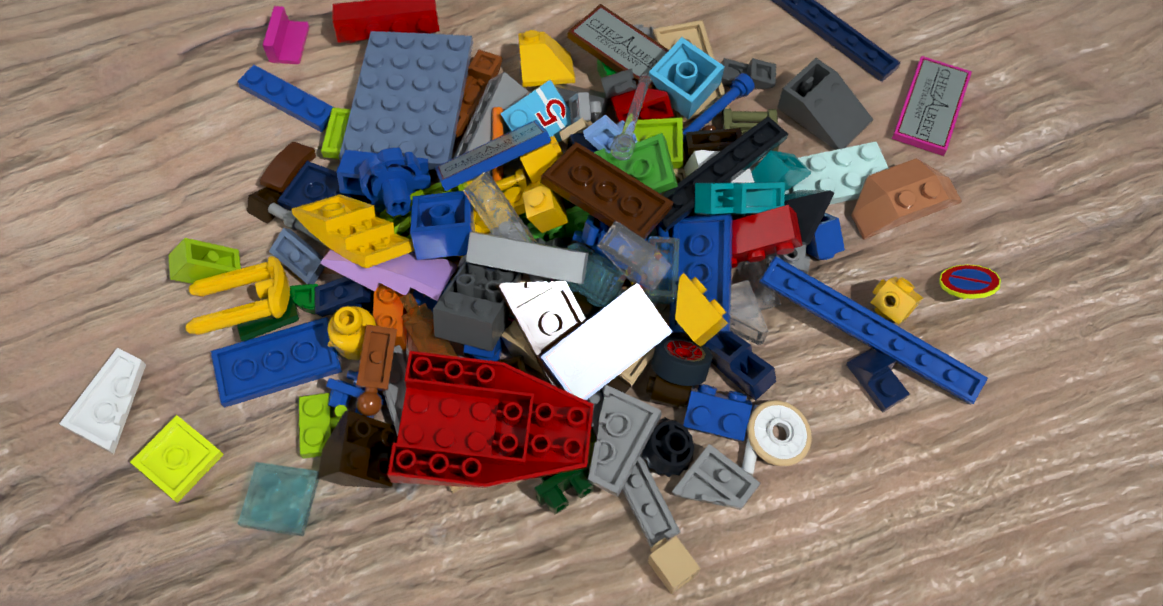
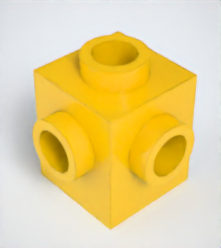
(904, 303)

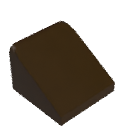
(260, 201)

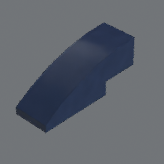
(740, 365)

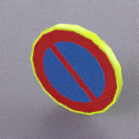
(970, 281)

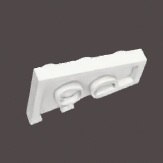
(106, 402)

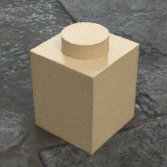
(672, 563)

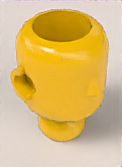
(347, 330)

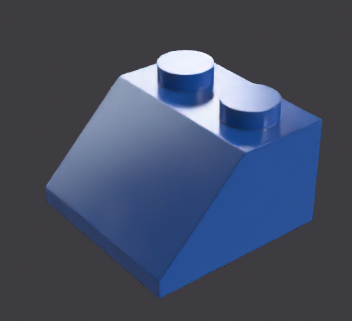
(441, 225)

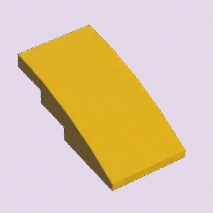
(353, 230)

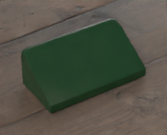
(267, 324)

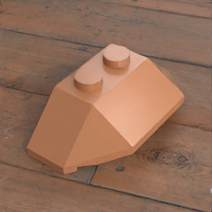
(902, 196)

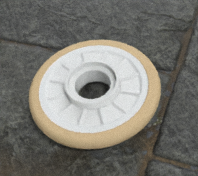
(765, 444)

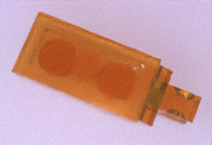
(420, 326)

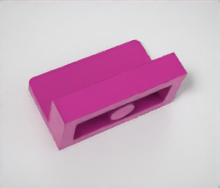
(284, 38)

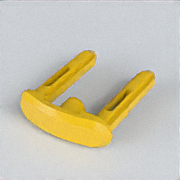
(274, 289)

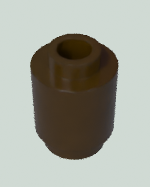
(667, 392)

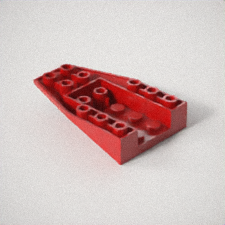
(485, 425)

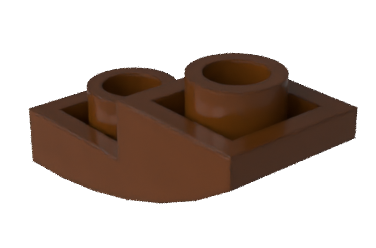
(286, 166)

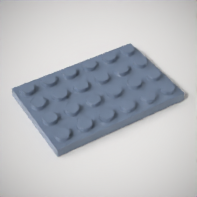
(409, 95)

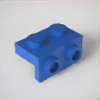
(718, 412)

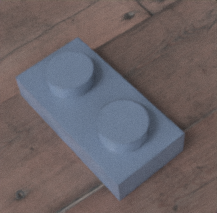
(298, 256)

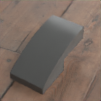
(760, 71)

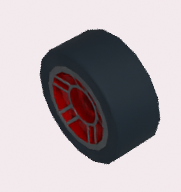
(681, 361)

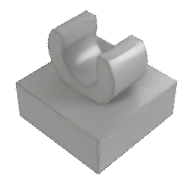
(582, 108)

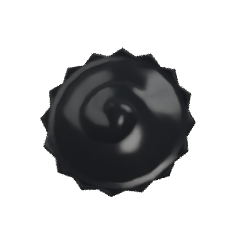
(669, 448)

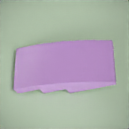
(399, 274)

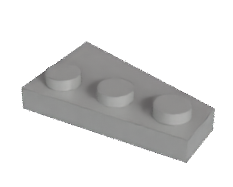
(621, 437)

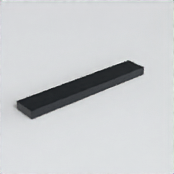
(724, 167)

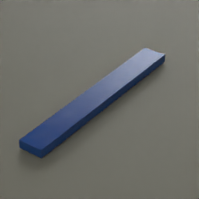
(873, 330)

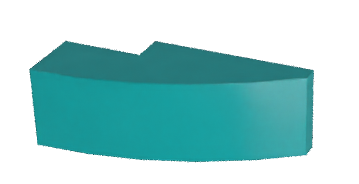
(738, 197)

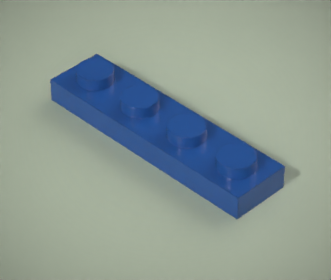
(286, 97)

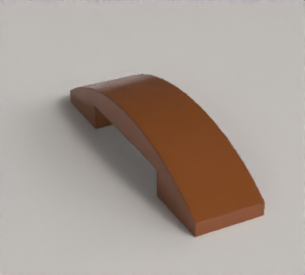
(480, 71)

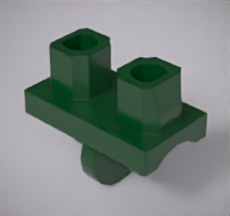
(553, 486)

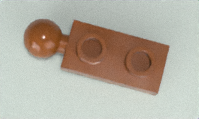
(375, 367)

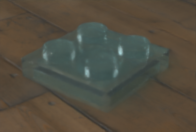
(279, 499)

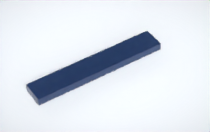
(842, 37)

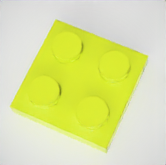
(177, 458)

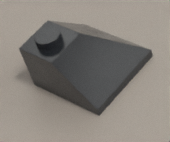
(810, 209)

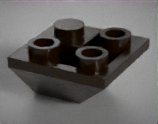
(358, 452)

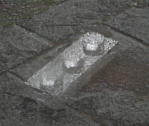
(496, 209)

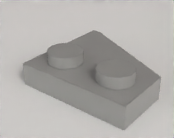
(716, 481)

